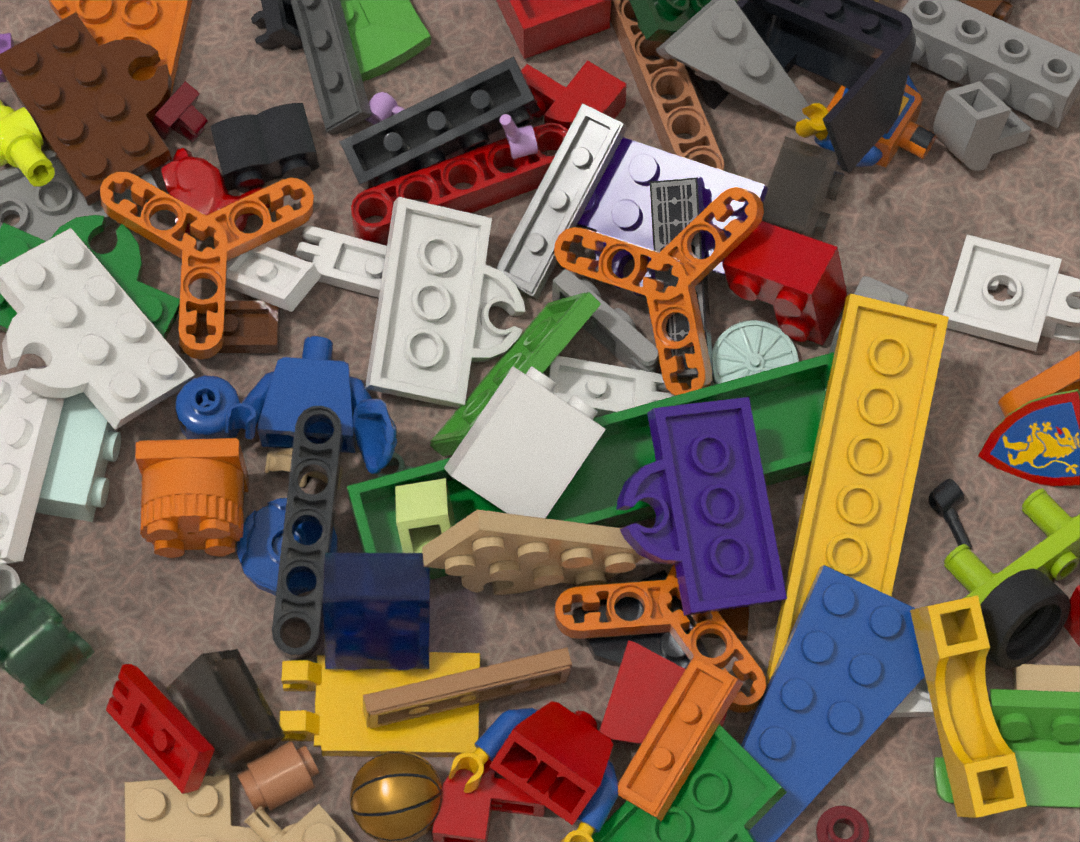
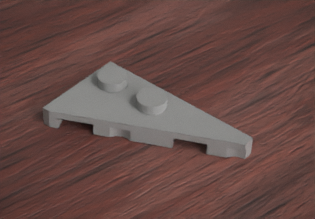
(730, 51)

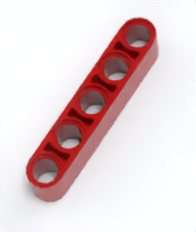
(473, 167)

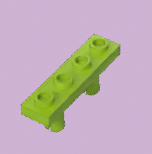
(1054, 556)

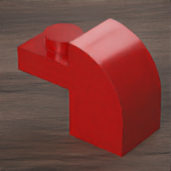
(589, 86)
(468, 815)

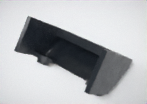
(845, 42)

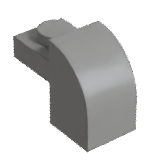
(977, 124)

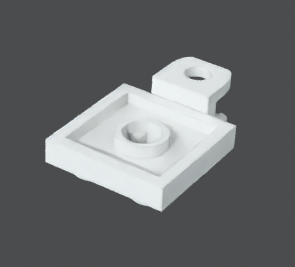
(1040, 302)

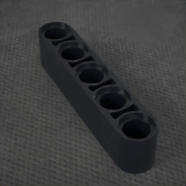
(299, 509)

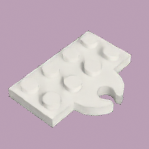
(437, 305)
(85, 333)

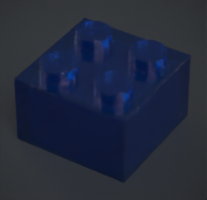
(376, 611)

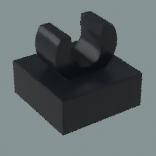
(280, 25)

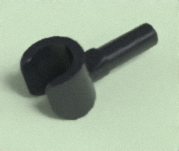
(943, 501)

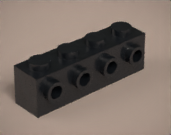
(441, 125)

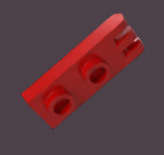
(159, 729)

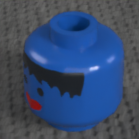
(203, 408)

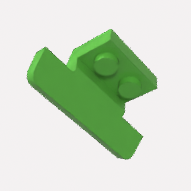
(1046, 743)

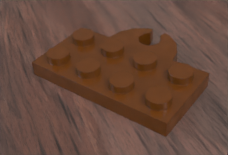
(89, 102)

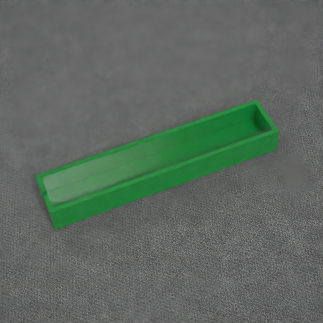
(786, 421)

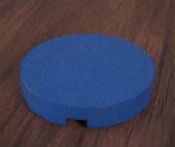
(261, 548)

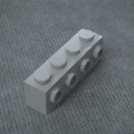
(1017, 79)

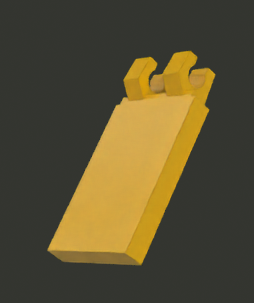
(339, 717)

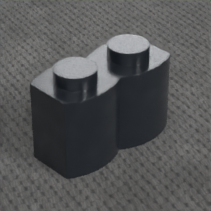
(265, 147)

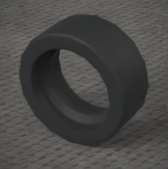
(1023, 617)

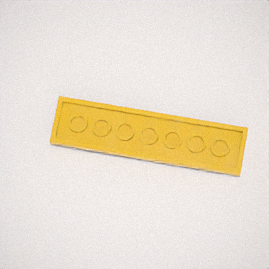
(864, 451)

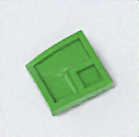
(384, 34)

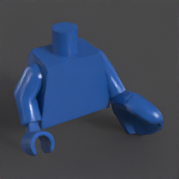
(311, 382)

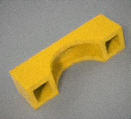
(976, 757)

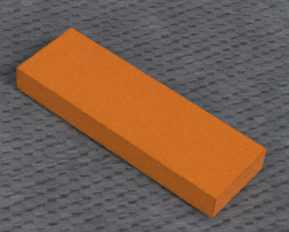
(678, 737)

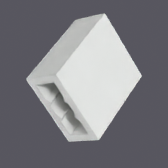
(525, 445)

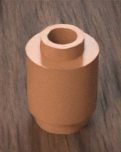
(278, 776)

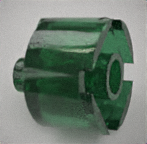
(37, 645)

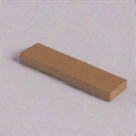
(466, 688)

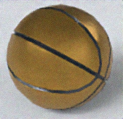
(396, 797)

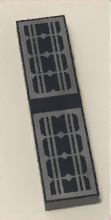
(673, 208)

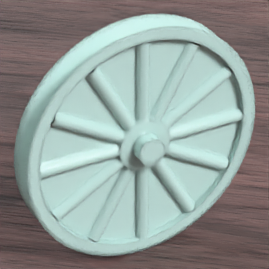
(751, 349)

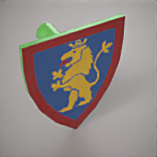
(1039, 441)

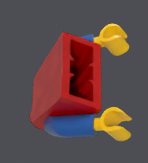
(553, 759)

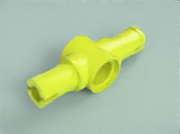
(22, 145)

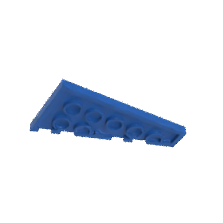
(831, 690)

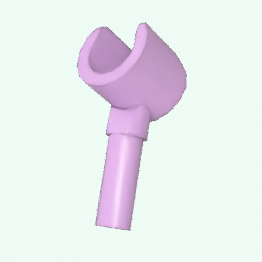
(382, 107)
(521, 140)

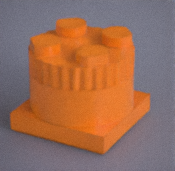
(192, 495)

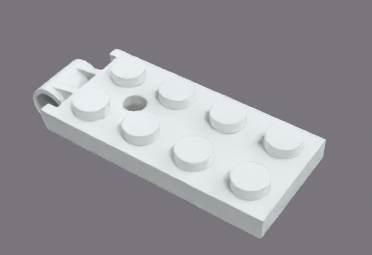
(26, 443)

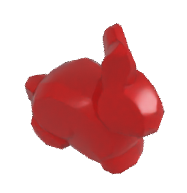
(200, 186)

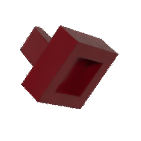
(180, 115)

